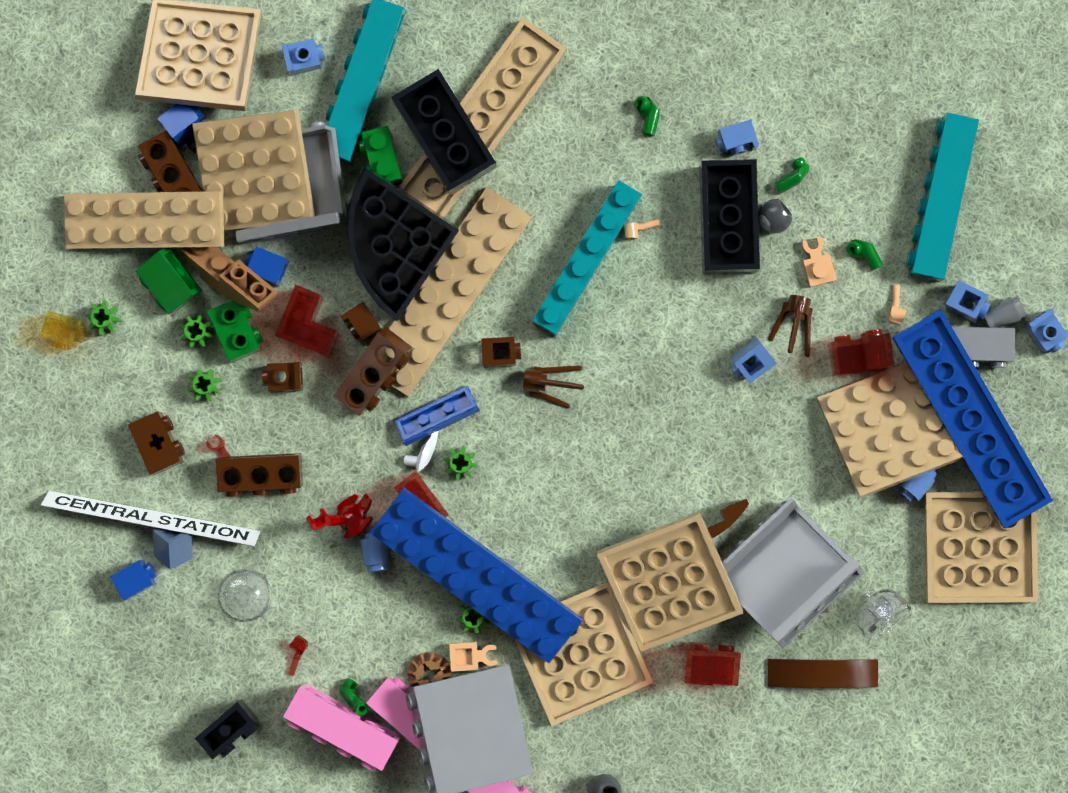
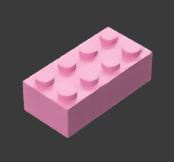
(342, 727)

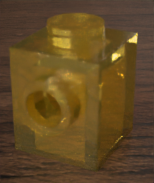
(63, 330)

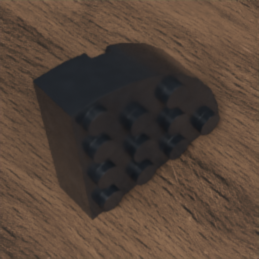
(393, 240)

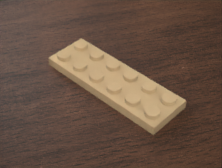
(144, 220)

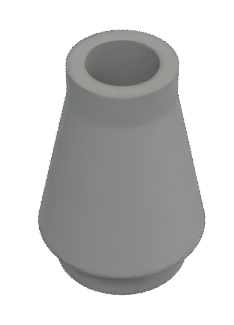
(1005, 313)

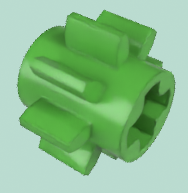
(107, 324)
(199, 338)
(198, 381)
(456, 456)
(470, 622)

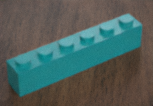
(364, 74)
(943, 197)
(587, 258)

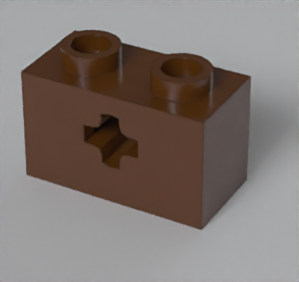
(144, 434)

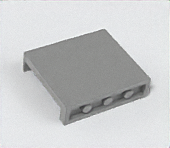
(325, 185)
(788, 572)
(469, 731)

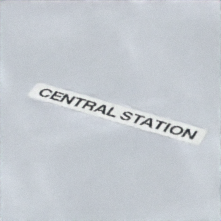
(151, 518)

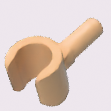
(630, 230)
(896, 314)

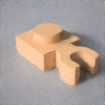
(819, 267)
(466, 656)

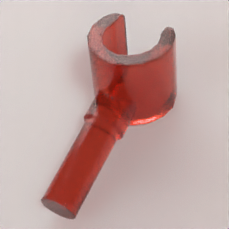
(221, 447)
(299, 645)

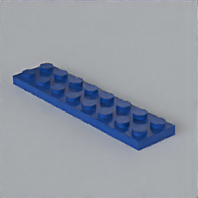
(972, 418)
(476, 575)

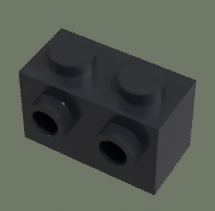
(221, 734)

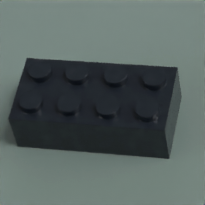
(444, 132)
(729, 216)

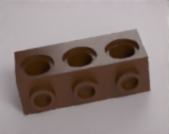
(170, 161)
(361, 377)
(269, 463)

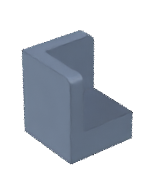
(172, 547)

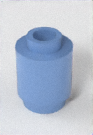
(916, 487)
(375, 553)

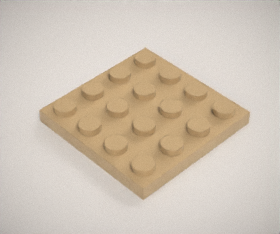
(198, 54)
(257, 167)
(886, 430)
(973, 555)
(670, 581)
(594, 663)

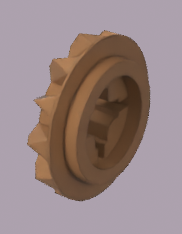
(433, 661)

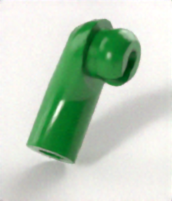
(649, 112)
(794, 177)
(866, 251)
(352, 699)

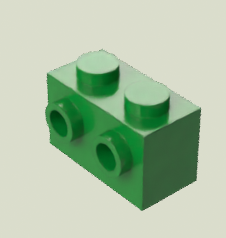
(380, 150)
(168, 281)
(235, 330)

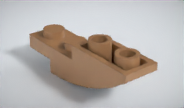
(230, 277)

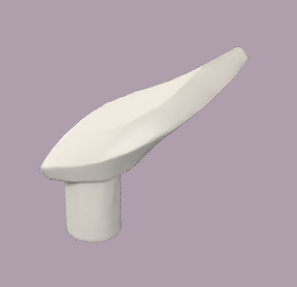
(425, 453)

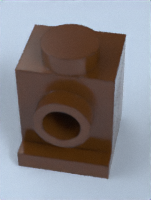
(362, 323)
(490, 347)
(293, 379)

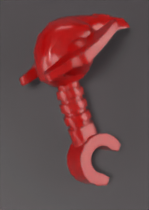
(349, 516)

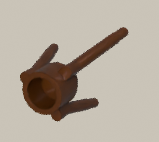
(797, 309)
(537, 380)

